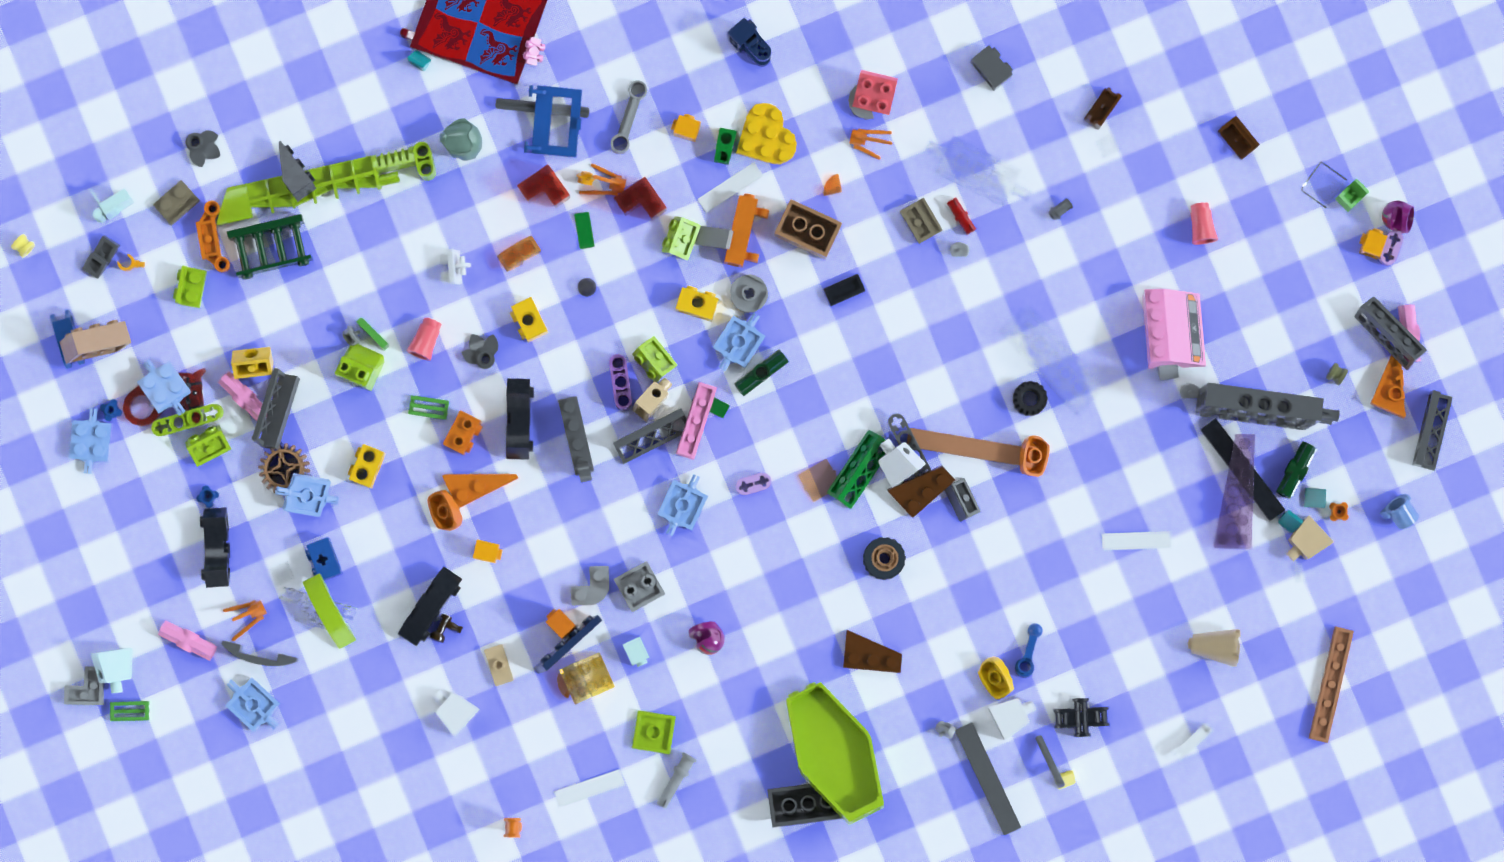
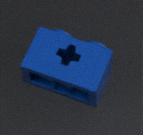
(325, 548)

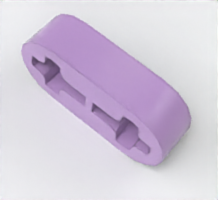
(1395, 249)
(755, 488)

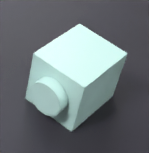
(636, 652)

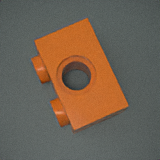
(560, 623)

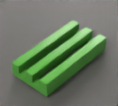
(372, 333)
(413, 405)
(146, 711)

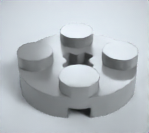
(739, 298)

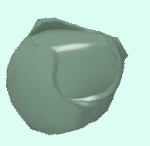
(462, 139)

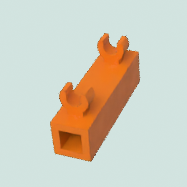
(742, 227)

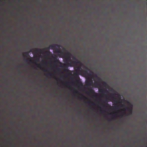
(1236, 510)

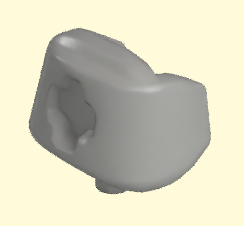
(959, 249)
(351, 336)
(1189, 391)
(945, 729)

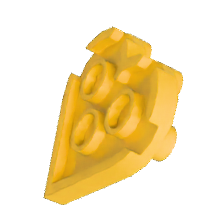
(765, 137)

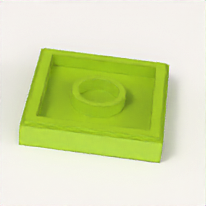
(653, 732)

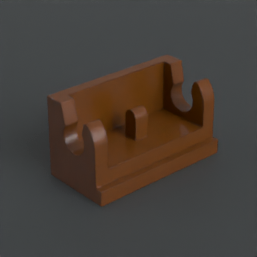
(1102, 108)
(1238, 137)

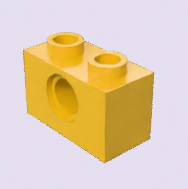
(528, 308)
(704, 312)
(252, 362)

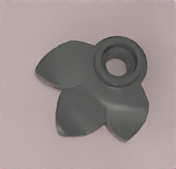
(205, 149)
(480, 348)

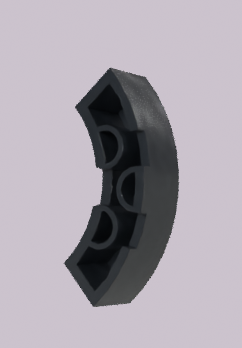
(518, 418)
(217, 551)
(429, 606)

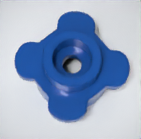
(115, 413)
(208, 501)

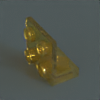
(587, 678)

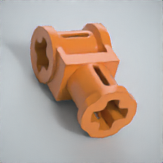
(512, 828)

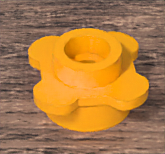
(585, 178)

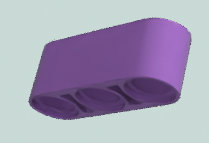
(617, 373)

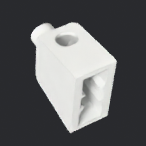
(899, 462)
(454, 711)
(1011, 716)

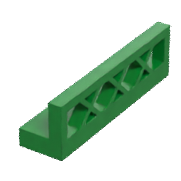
(856, 467)

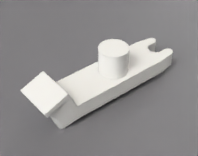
(1193, 741)

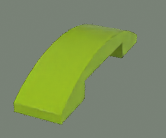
(328, 611)

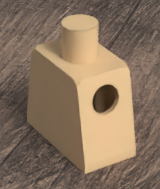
(647, 404)
(1308, 540)

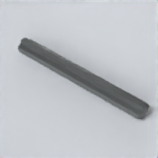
(528, 106)

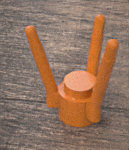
(859, 138)
(617, 183)
(255, 609)

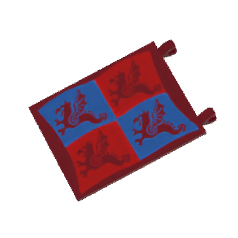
(478, 33)

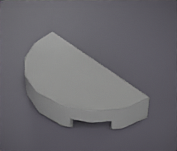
(861, 113)

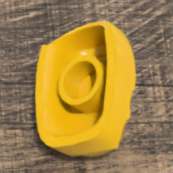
(996, 677)

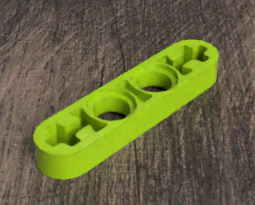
(187, 420)

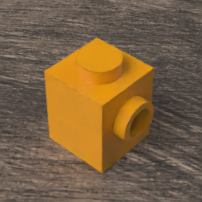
(686, 127)
(1372, 243)
(487, 551)

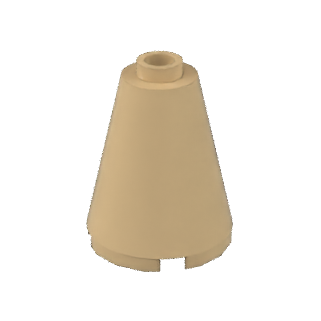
(1217, 646)

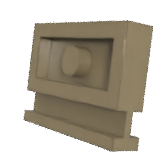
(176, 202)
(921, 220)

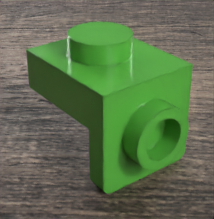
(1352, 195)

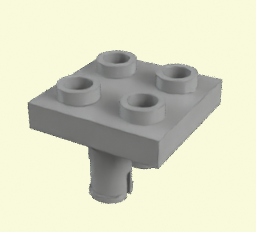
(639, 586)

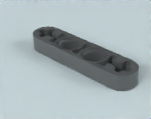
(913, 443)

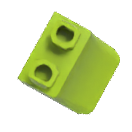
(360, 366)

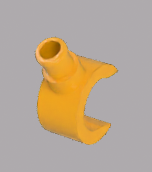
(134, 264)

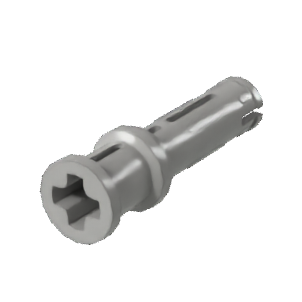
(680, 772)

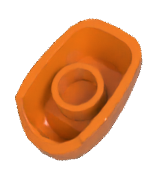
(1034, 456)
(444, 511)

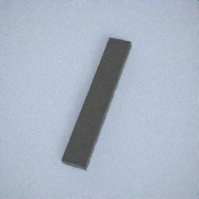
(988, 778)

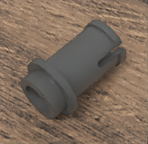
(1060, 209)

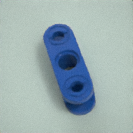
(61, 328)

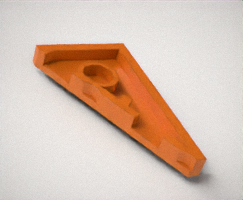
(1389, 392)
(471, 487)

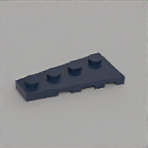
(564, 647)

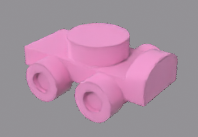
(531, 54)

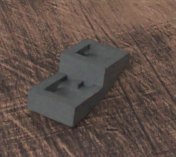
(101, 257)

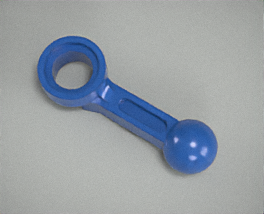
(1035, 631)

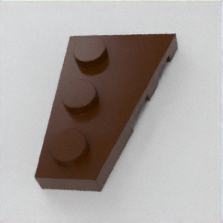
(921, 490)
(869, 655)

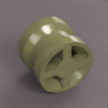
(1337, 374)

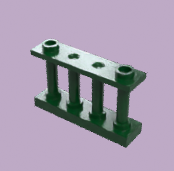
(275, 227)

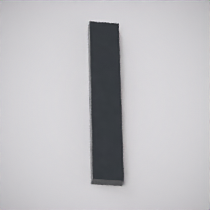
(1223, 446)

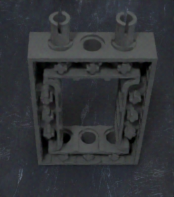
(1263, 406)

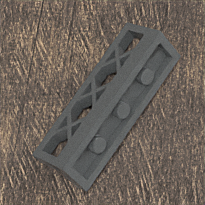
(1391, 331)
(275, 409)
(1426, 427)
(645, 431)

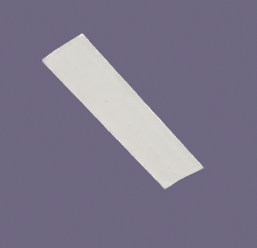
(730, 187)
(1136, 540)
(589, 788)

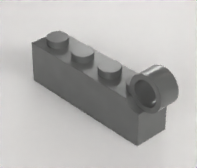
(576, 438)

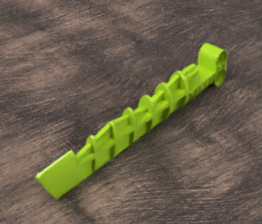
(349, 174)

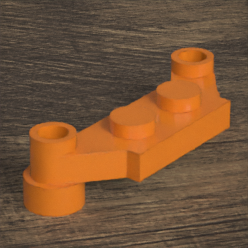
(209, 237)

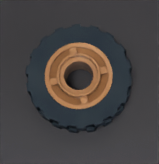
(875, 566)

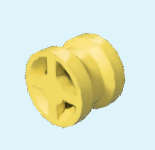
(23, 245)

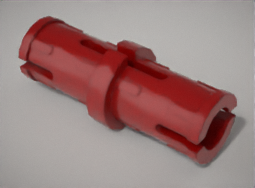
(961, 216)

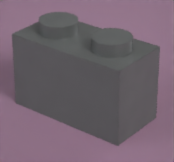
(991, 67)

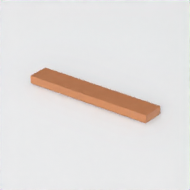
(966, 446)
(1331, 684)

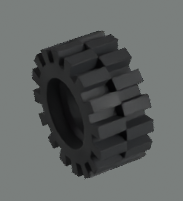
(1041, 398)

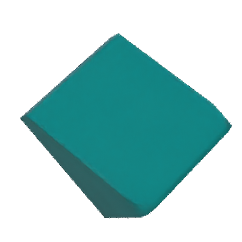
(419, 60)
(1315, 498)
(1290, 521)

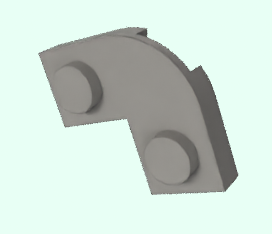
(596, 591)

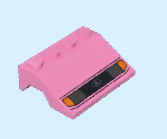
(1173, 328)

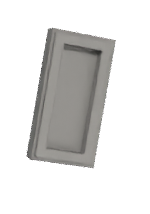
(714, 237)

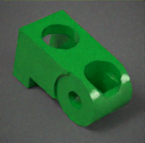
(724, 145)

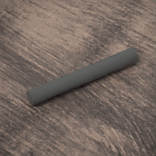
(1050, 762)

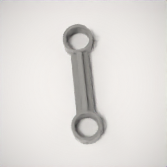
(629, 117)

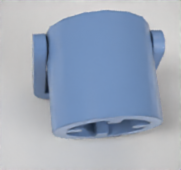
(1400, 511)

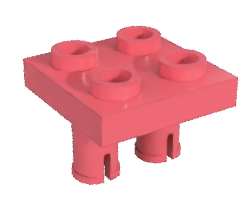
(875, 92)

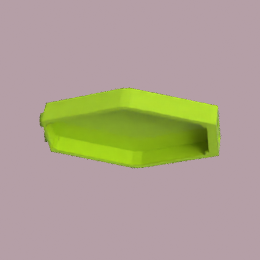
(834, 753)

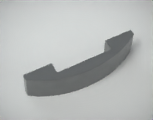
(236, 649)

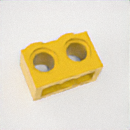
(371, 467)

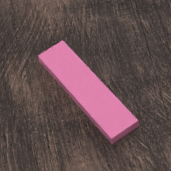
(696, 420)

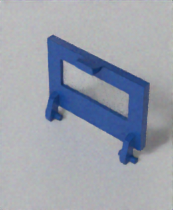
(555, 121)

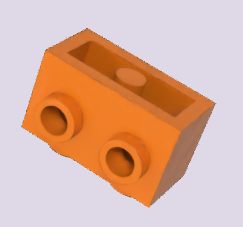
(462, 433)

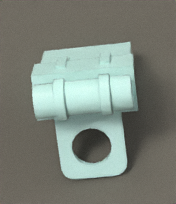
(111, 206)

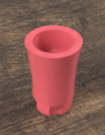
(1202, 224)
(425, 339)

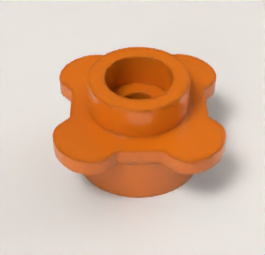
(1336, 516)

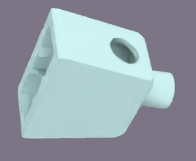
(113, 667)

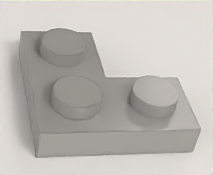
(90, 694)

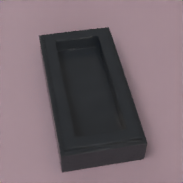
(844, 290)

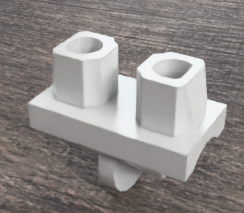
(456, 266)

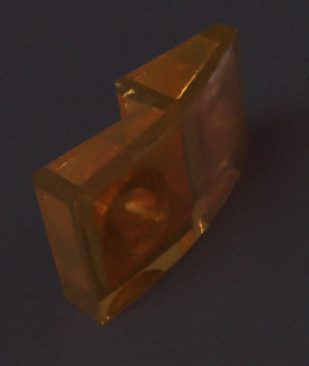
(518, 253)

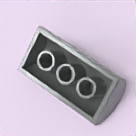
(798, 806)

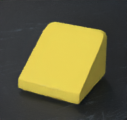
(1068, 778)

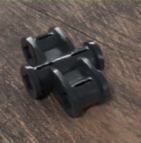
(1083, 719)

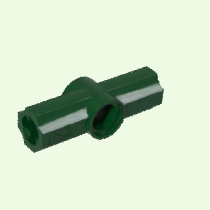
(770, 364)
(1296, 470)

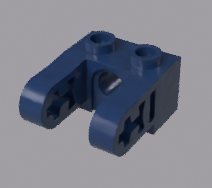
(745, 37)

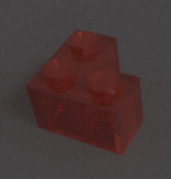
(546, 183)
(641, 195)

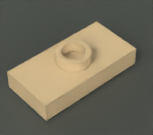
(499, 665)

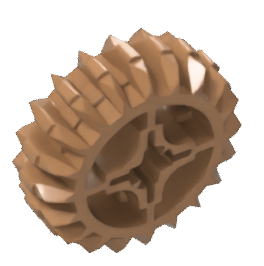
(275, 471)

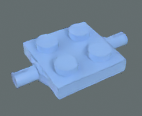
(739, 341)
(164, 387)
(90, 441)
(306, 495)
(682, 505)
(252, 704)

